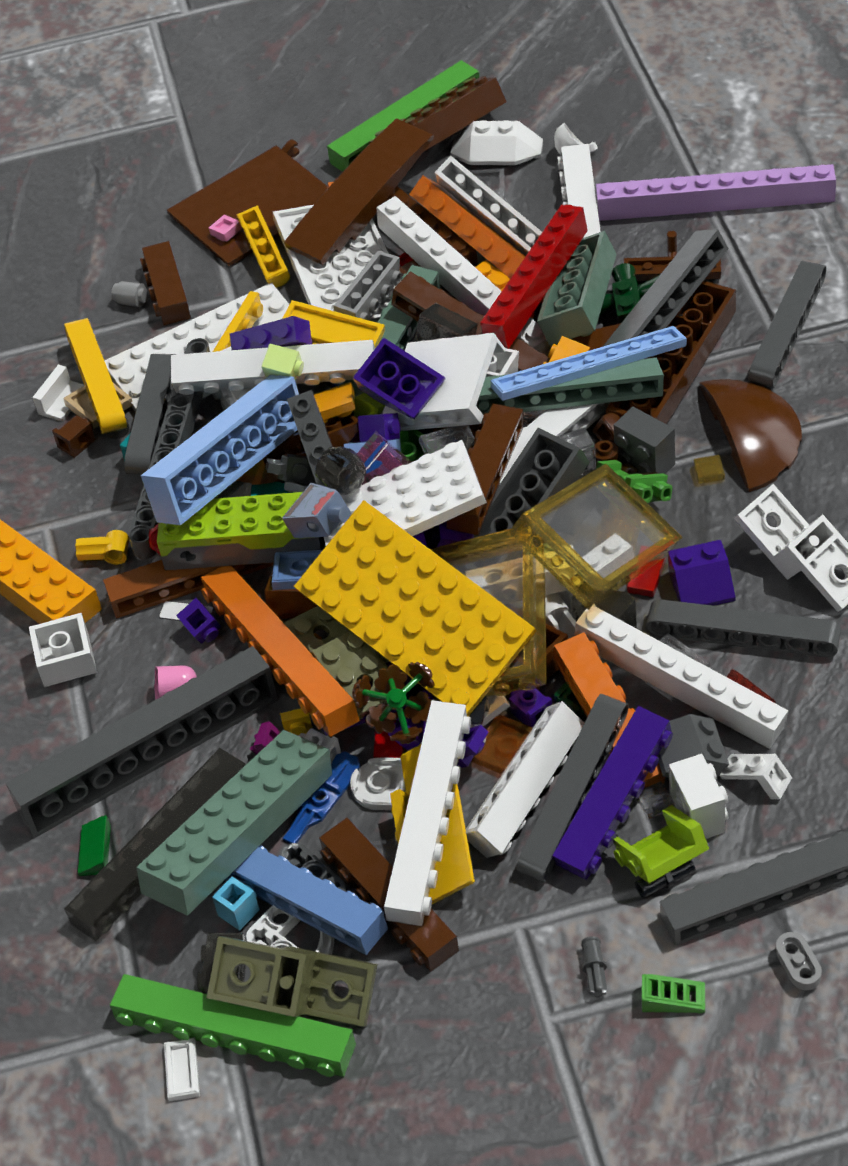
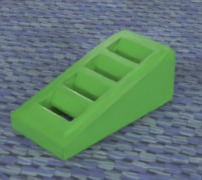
(663, 983)

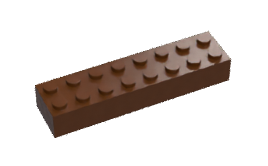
(702, 323)

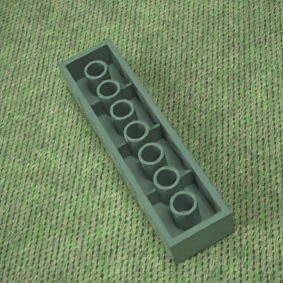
(234, 822)

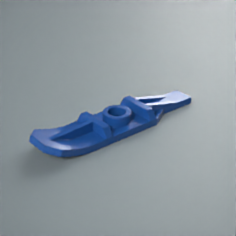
(314, 810)

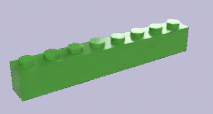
(349, 146)
(233, 1026)

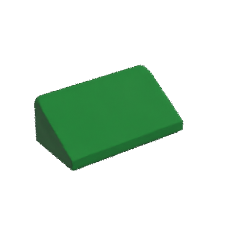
(94, 846)

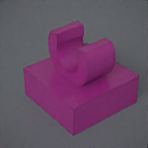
(265, 735)

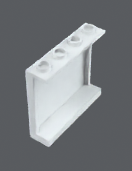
(464, 366)

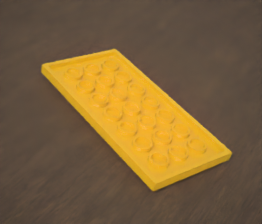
(415, 607)

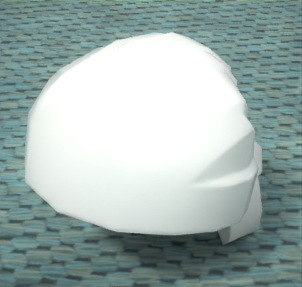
(564, 137)

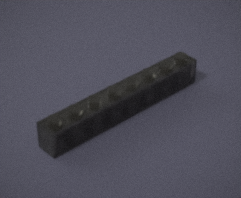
(118, 883)

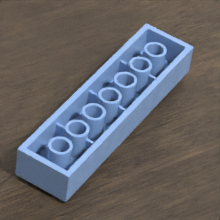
(221, 451)

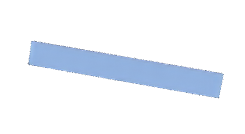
(587, 363)

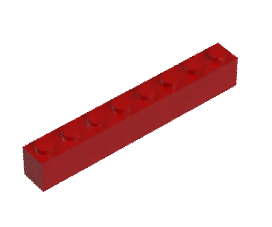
(535, 274)

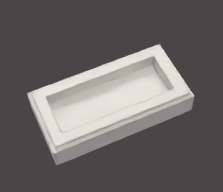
(181, 1069)

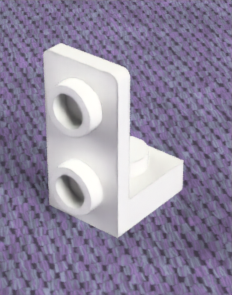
(761, 767)

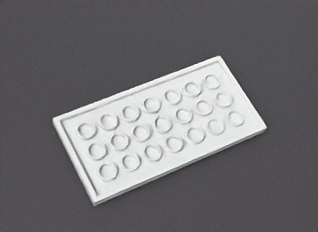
(328, 282)
(130, 366)

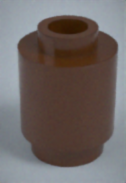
(606, 451)

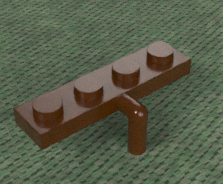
(650, 267)

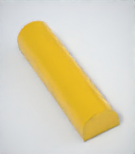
(264, 246)

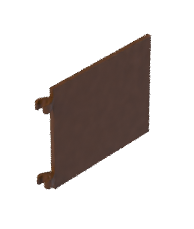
(269, 180)

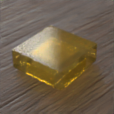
(709, 469)

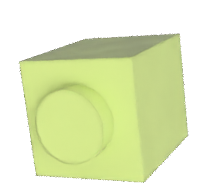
(282, 362)

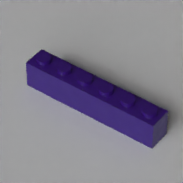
(612, 793)

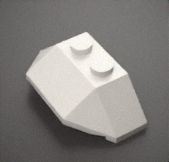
(496, 143)

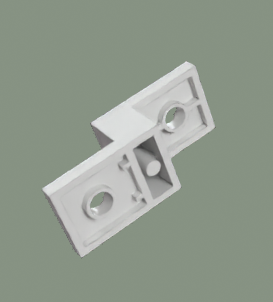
(798, 545)

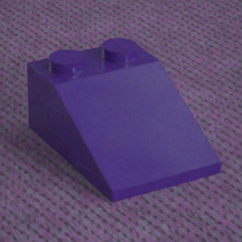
(397, 379)

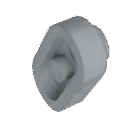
(800, 962)

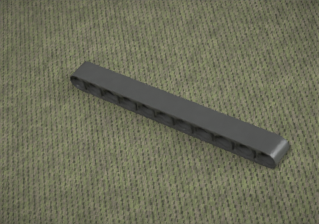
(174, 431)

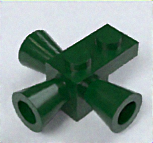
(625, 291)

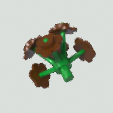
(395, 692)

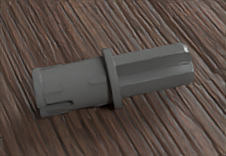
(594, 966)

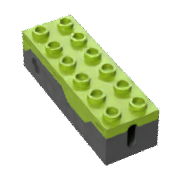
(231, 533)

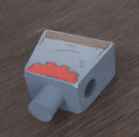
(316, 512)

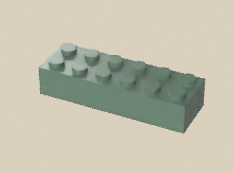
(579, 290)

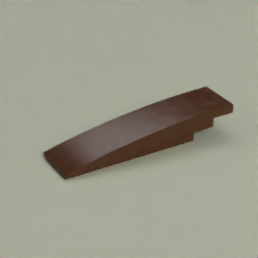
(358, 192)

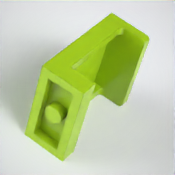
(663, 849)

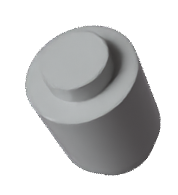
(130, 293)

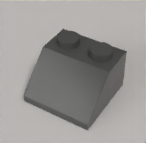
(690, 738)

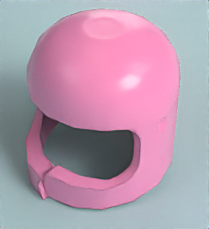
(171, 677)

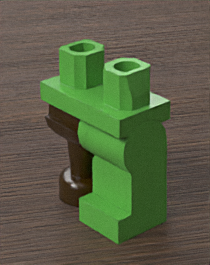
(648, 486)

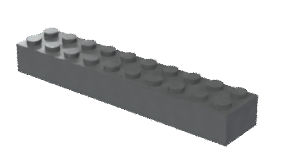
(142, 741)

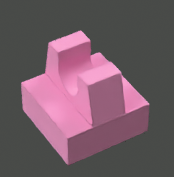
(225, 228)

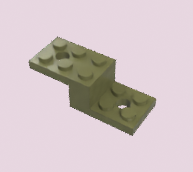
(340, 653)
(292, 981)

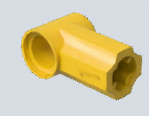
(111, 548)

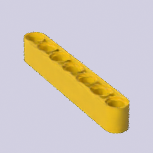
(95, 376)

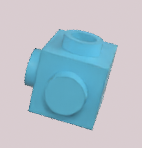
(236, 903)

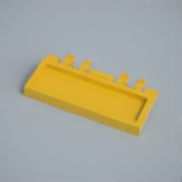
(335, 327)

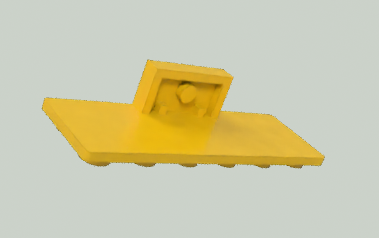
(455, 868)

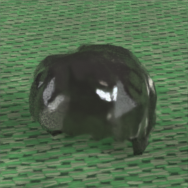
(341, 470)

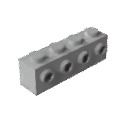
(370, 286)

